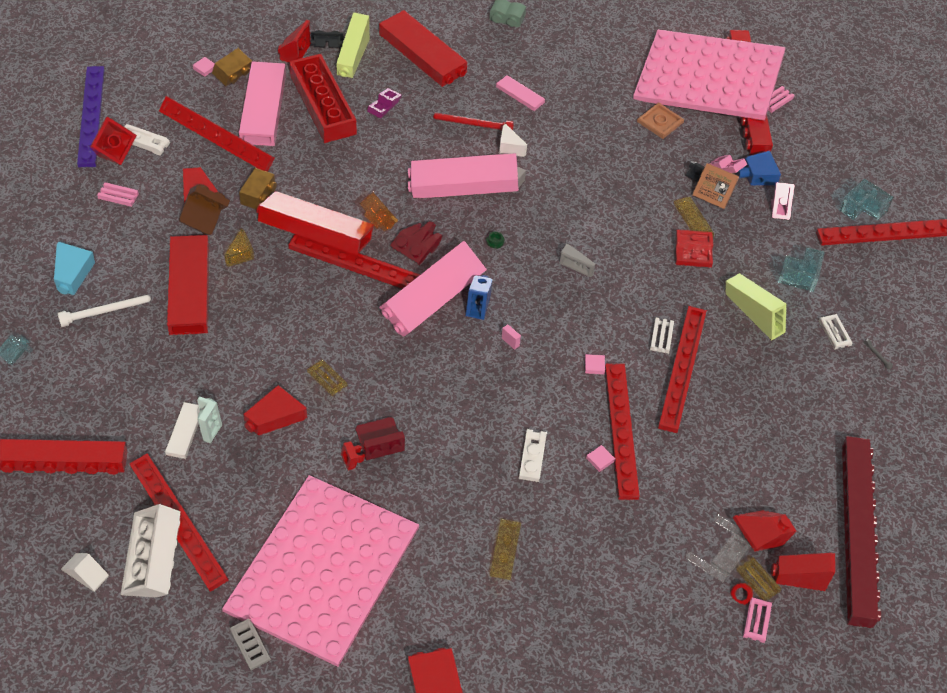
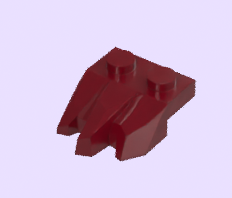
(417, 242)

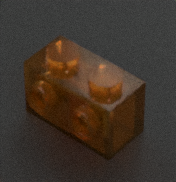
(378, 213)

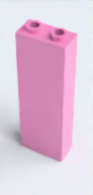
(263, 103)
(463, 176)
(432, 289)

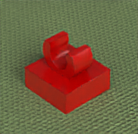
(350, 455)

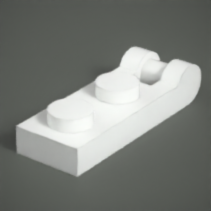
(147, 140)
(532, 456)

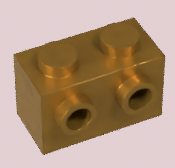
(232, 67)
(257, 188)

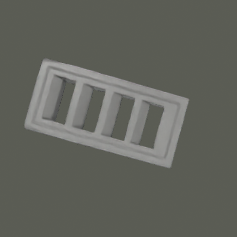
(577, 261)
(241, 628)

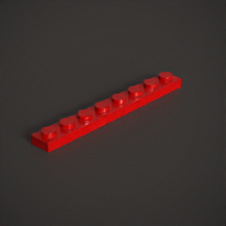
(216, 134)
(882, 232)
(357, 263)
(682, 370)
(622, 432)
(187, 534)

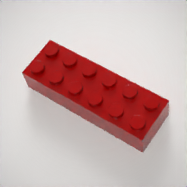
(323, 98)

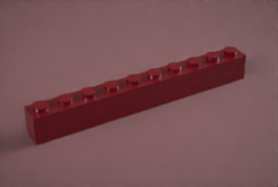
(860, 533)

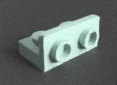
(208, 418)

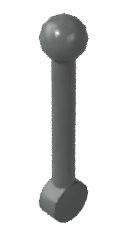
(888, 365)

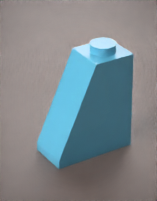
(71, 267)

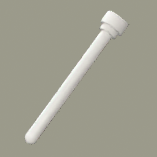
(66, 317)

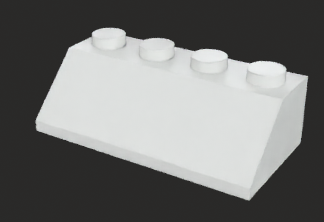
(151, 552)

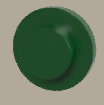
(495, 240)

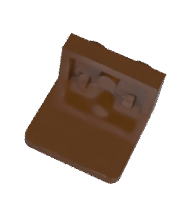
(202, 209)

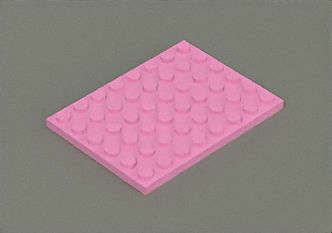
(710, 74)
(322, 570)

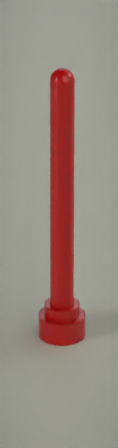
(475, 122)

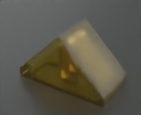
(239, 250)

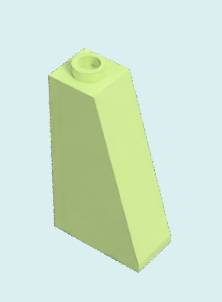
(353, 45)
(758, 304)

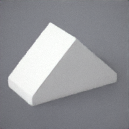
(511, 143)
(85, 570)

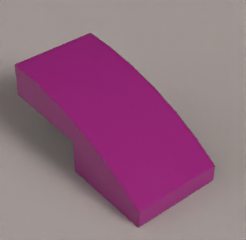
(385, 102)

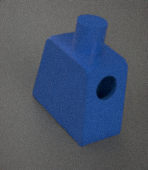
(760, 169)
(480, 288)

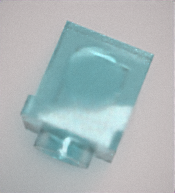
(14, 348)

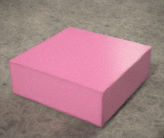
(204, 66)
(511, 337)
(594, 364)
(600, 458)

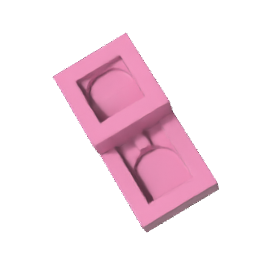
(729, 165)

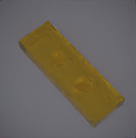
(692, 215)
(505, 549)

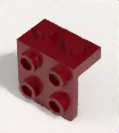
(380, 438)

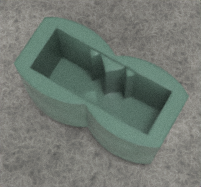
(508, 13)

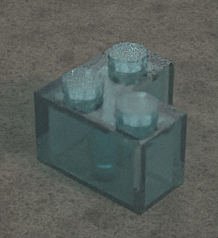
(866, 198)
(802, 272)

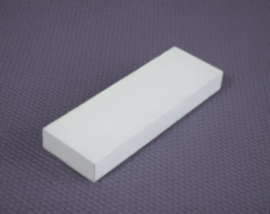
(183, 431)

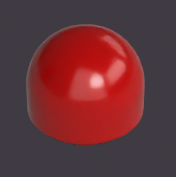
(749, 591)

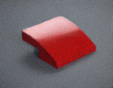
(694, 248)

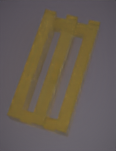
(336, 388)
(748, 565)

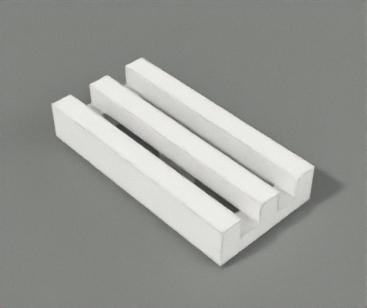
(664, 323)
(835, 344)

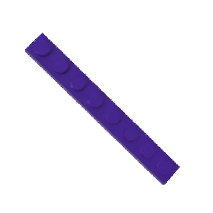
(90, 115)

